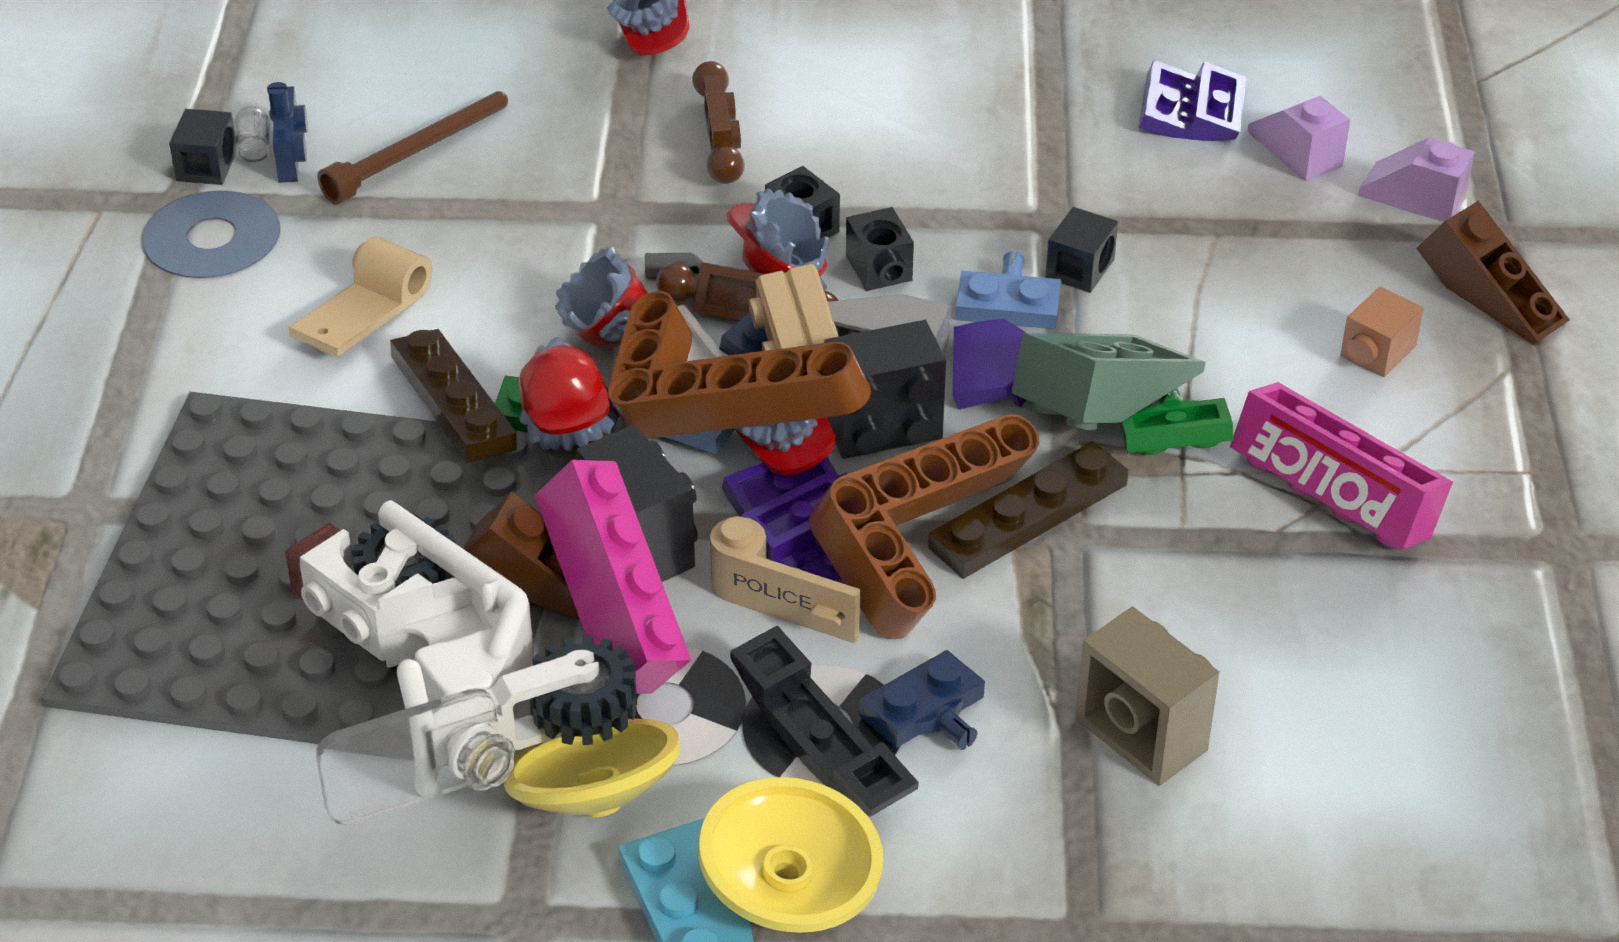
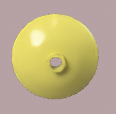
(596, 776)
(795, 833)

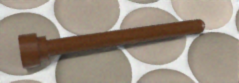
(342, 180)

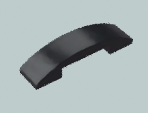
(815, 727)

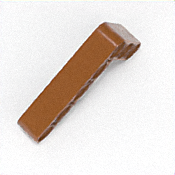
(676, 396)
(861, 513)

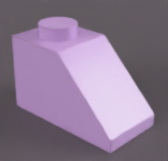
(1305, 136)
(1422, 179)

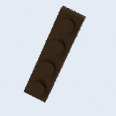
(453, 395)
(1027, 509)

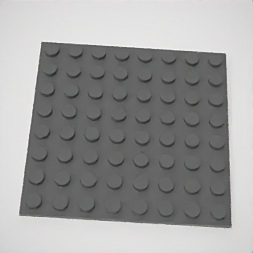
(198, 591)

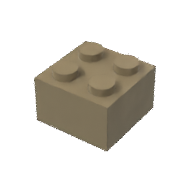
(1146, 695)

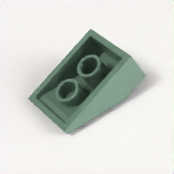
(1097, 375)

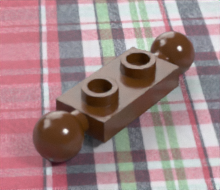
(724, 162)
(718, 289)

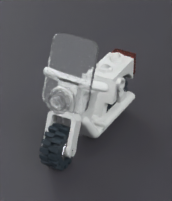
(460, 667)

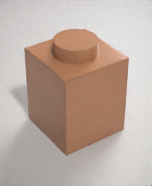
(1381, 331)

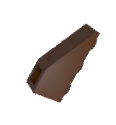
(1489, 273)
(518, 547)

